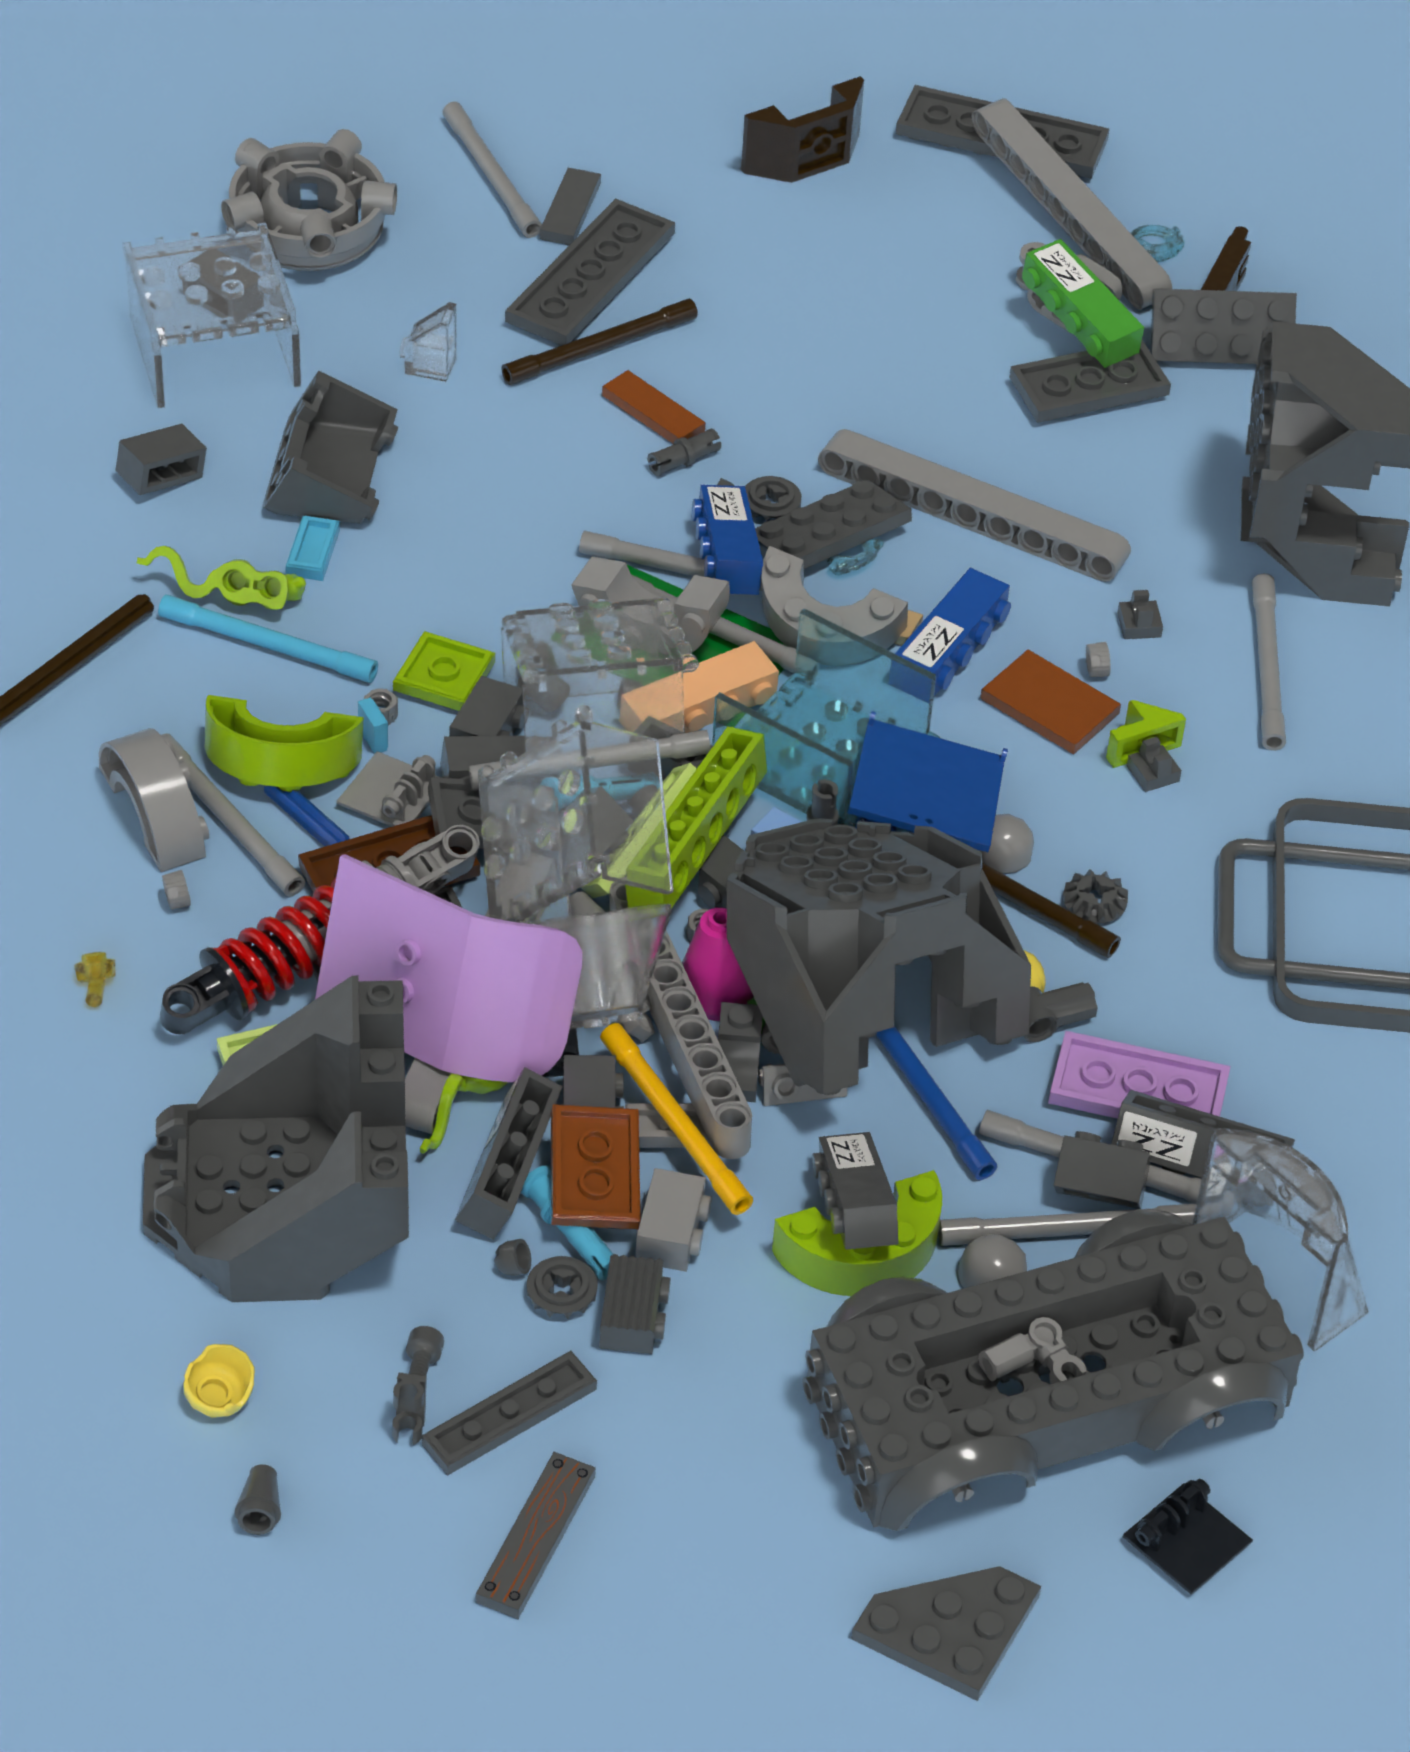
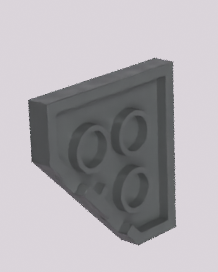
(950, 1626)

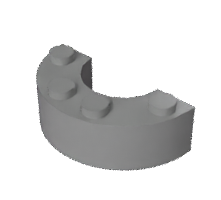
(696, 607)
(875, 618)
(160, 793)

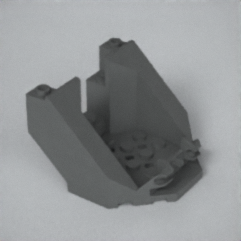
(1315, 422)
(831, 912)
(330, 1100)

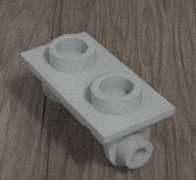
(780, 1088)

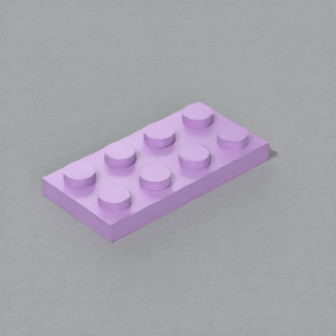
(1100, 1072)

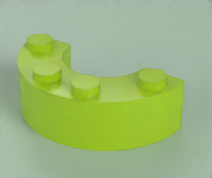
(280, 753)
(818, 1257)

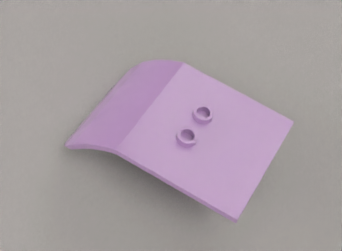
(475, 987)

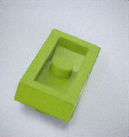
(1142, 723)

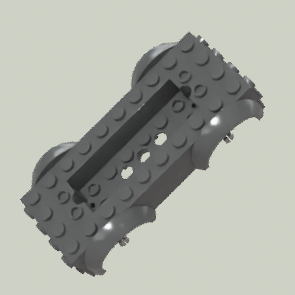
(1147, 1293)

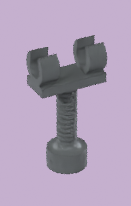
(409, 1393)

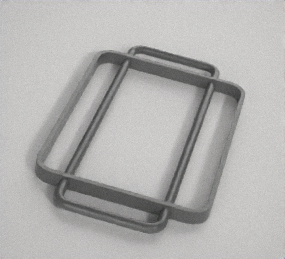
(1290, 1004)

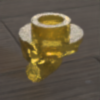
(94, 970)

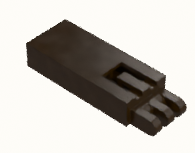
(1230, 265)

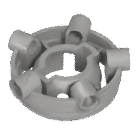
(312, 236)

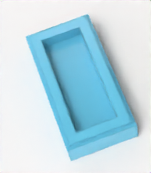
(313, 547)

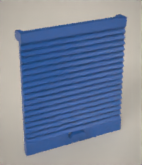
(927, 782)

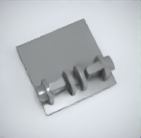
(390, 789)

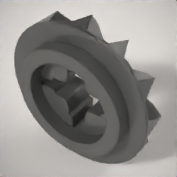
(777, 489)
(1085, 905)
(564, 1272)

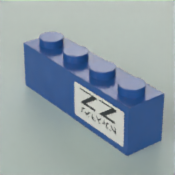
(728, 537)
(957, 626)

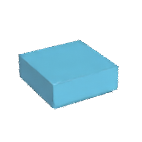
(374, 726)

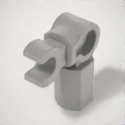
(1042, 1343)

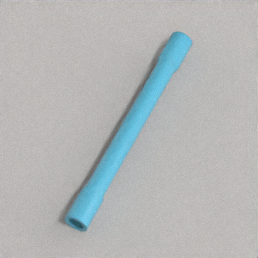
(194, 615)

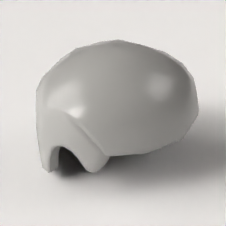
(1010, 844)
(990, 1259)

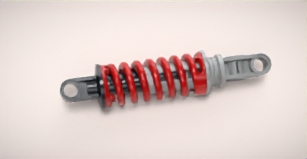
(297, 938)

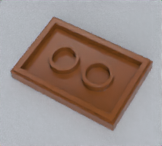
(1050, 701)
(595, 1167)

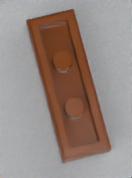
(652, 407)

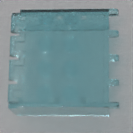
(822, 713)

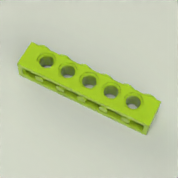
(707, 808)

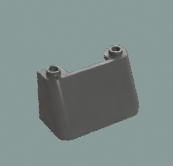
(330, 453)

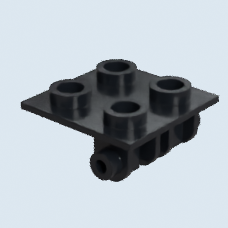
(1188, 1536)

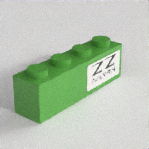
(1082, 303)

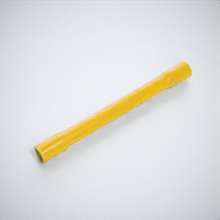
(722, 1179)

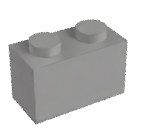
(672, 1218)

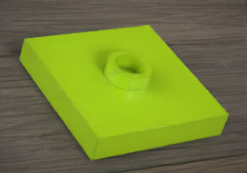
(443, 670)

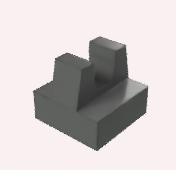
(1140, 617)
(1153, 766)

